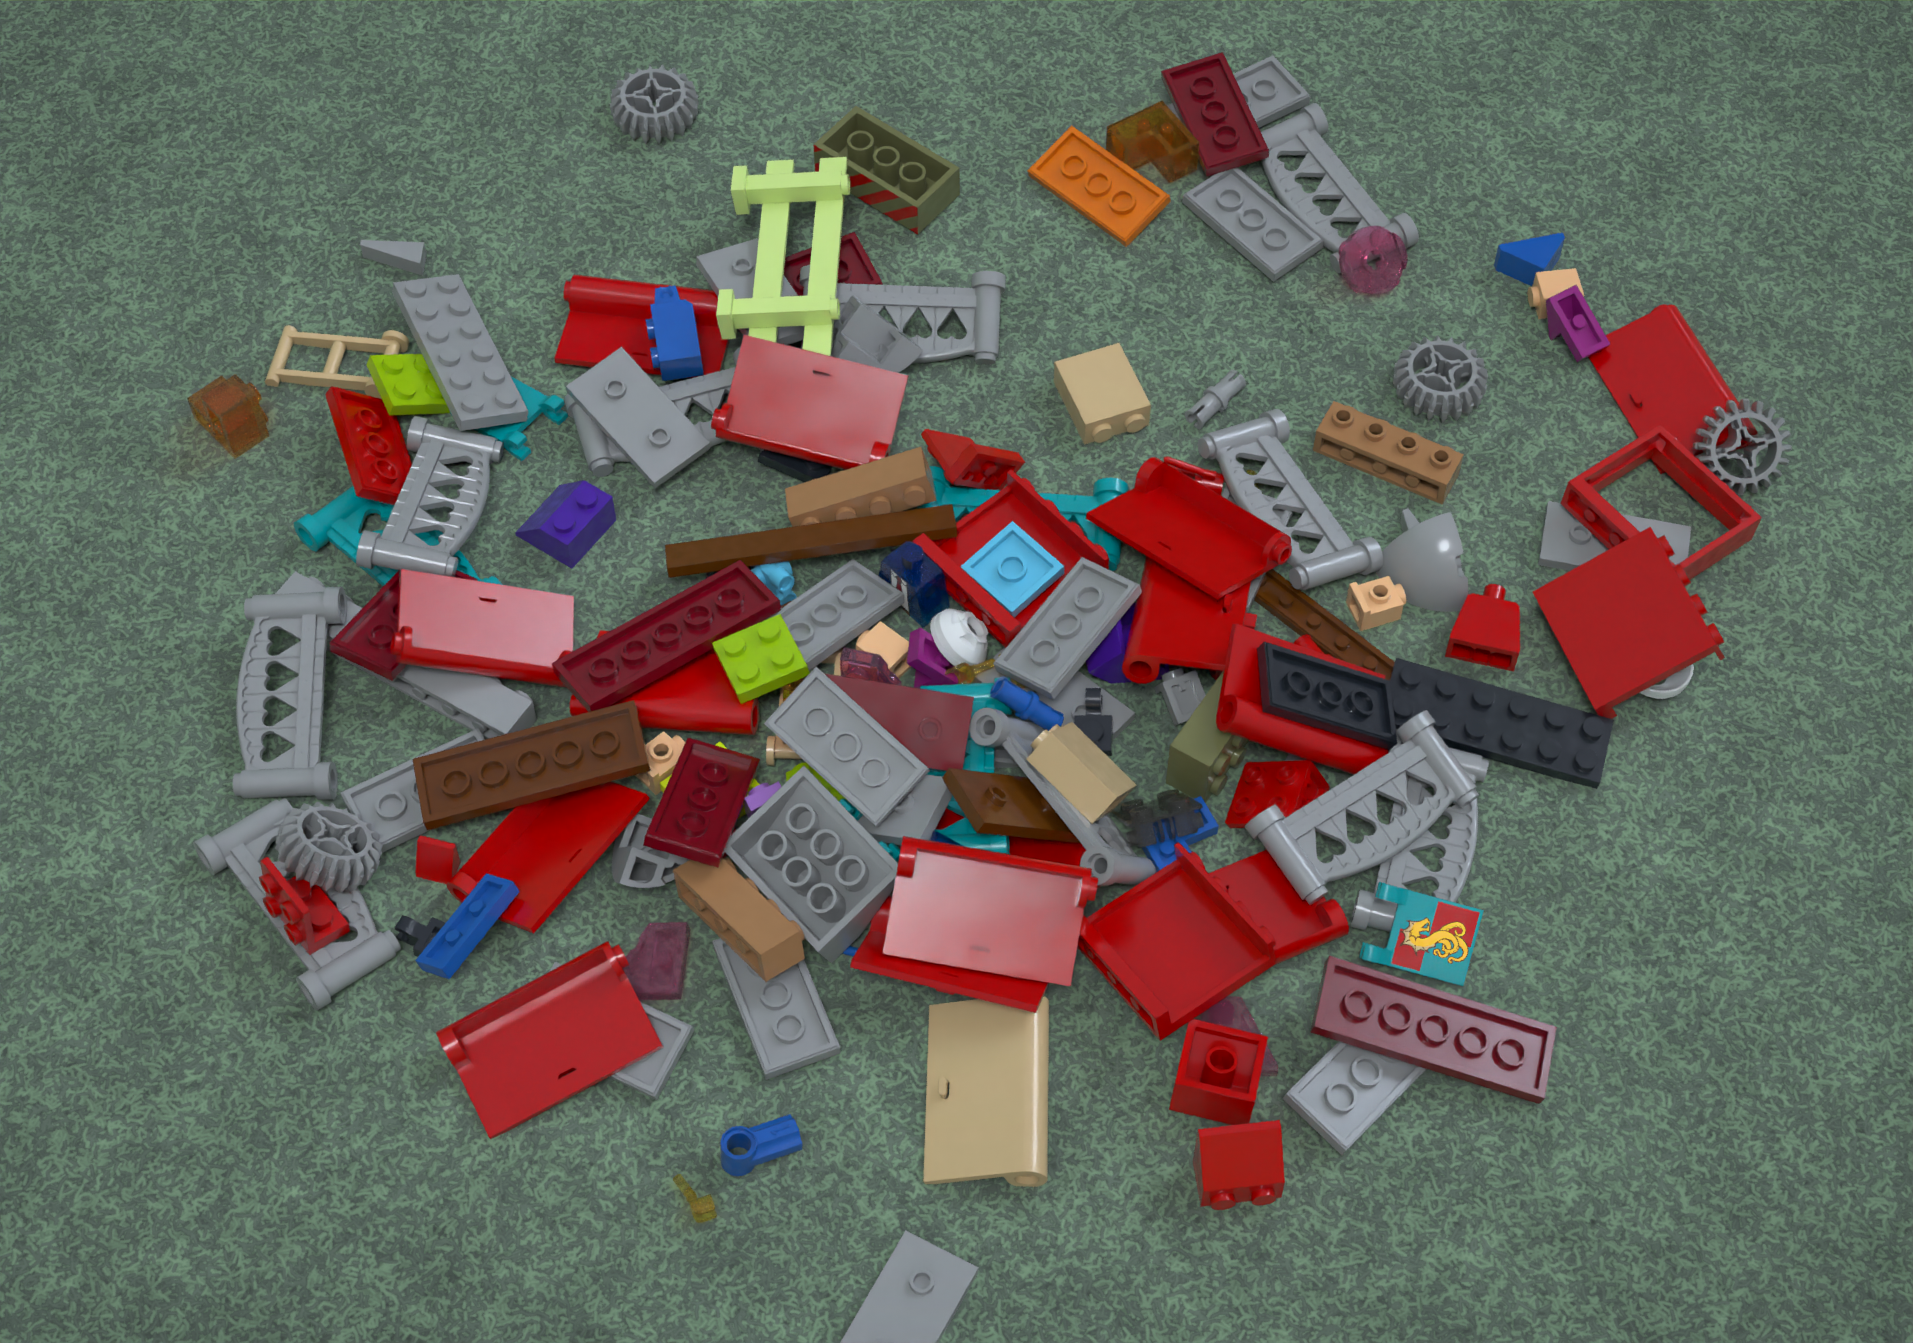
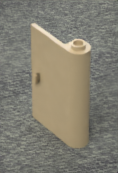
(996, 1097)

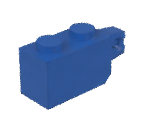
(675, 336)

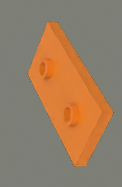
(1099, 186)

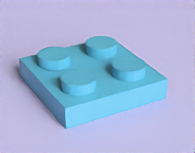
(1013, 568)

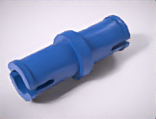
(1026, 704)

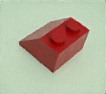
(1218, 1073)
(1239, 1164)

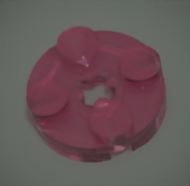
(1354, 257)

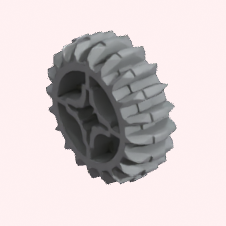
(634, 107)
(1435, 386)
(1747, 461)
(328, 847)

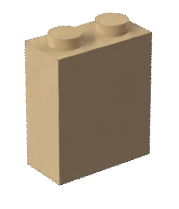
(1102, 394)
(1080, 771)

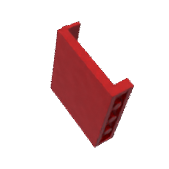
(1033, 515)
(1627, 620)
(1176, 944)

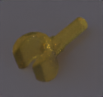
(966, 673)
(701, 1208)

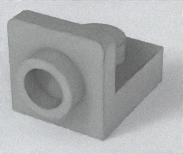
(1181, 694)

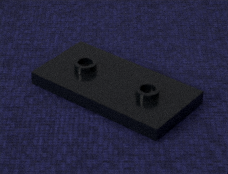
(1326, 696)

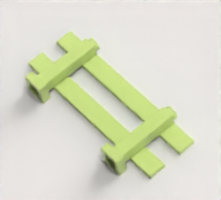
(767, 308)

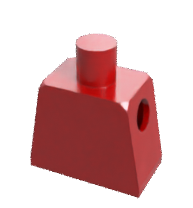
(1487, 630)

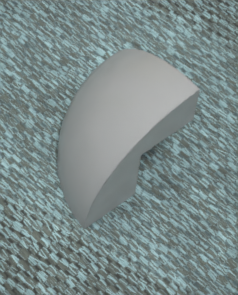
(871, 339)
(1428, 565)
(638, 864)

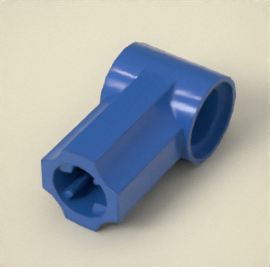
(762, 1142)

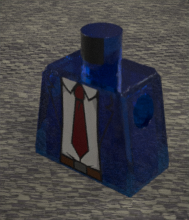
(918, 579)

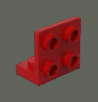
(971, 463)
(1274, 783)
(306, 911)

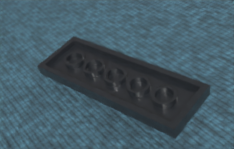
(1504, 723)

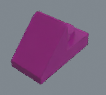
(1574, 321)
(928, 661)

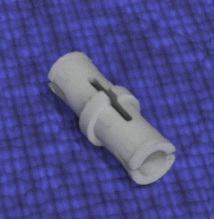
(1215, 399)

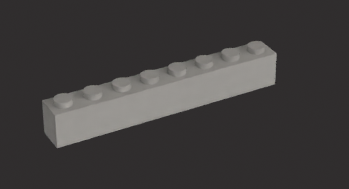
(460, 696)

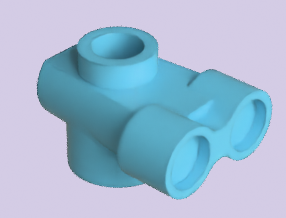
(778, 579)

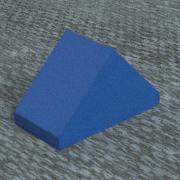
(1529, 256)

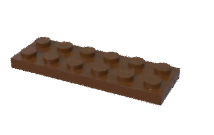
(530, 765)

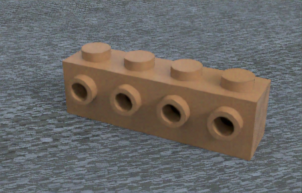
(1388, 452)
(864, 490)
(741, 916)

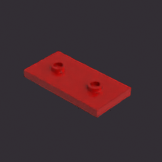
(370, 444)

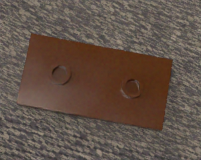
(1005, 806)

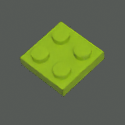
(406, 384)
(760, 658)

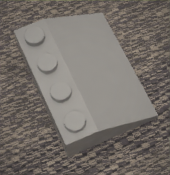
(815, 863)

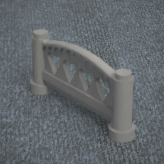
(1303, 137)
(975, 307)
(703, 390)
(1262, 441)
(435, 446)
(298, 769)
(1293, 838)
(1110, 861)
(1407, 869)
(333, 965)

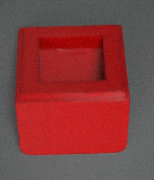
(436, 859)

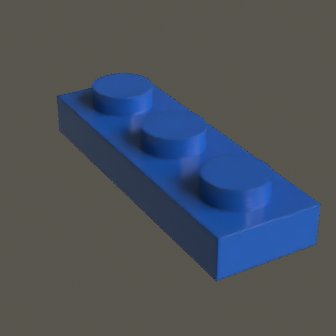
(467, 926)

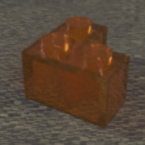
(1157, 138)
(230, 414)

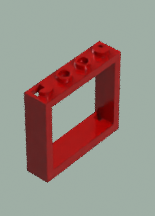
(1611, 528)

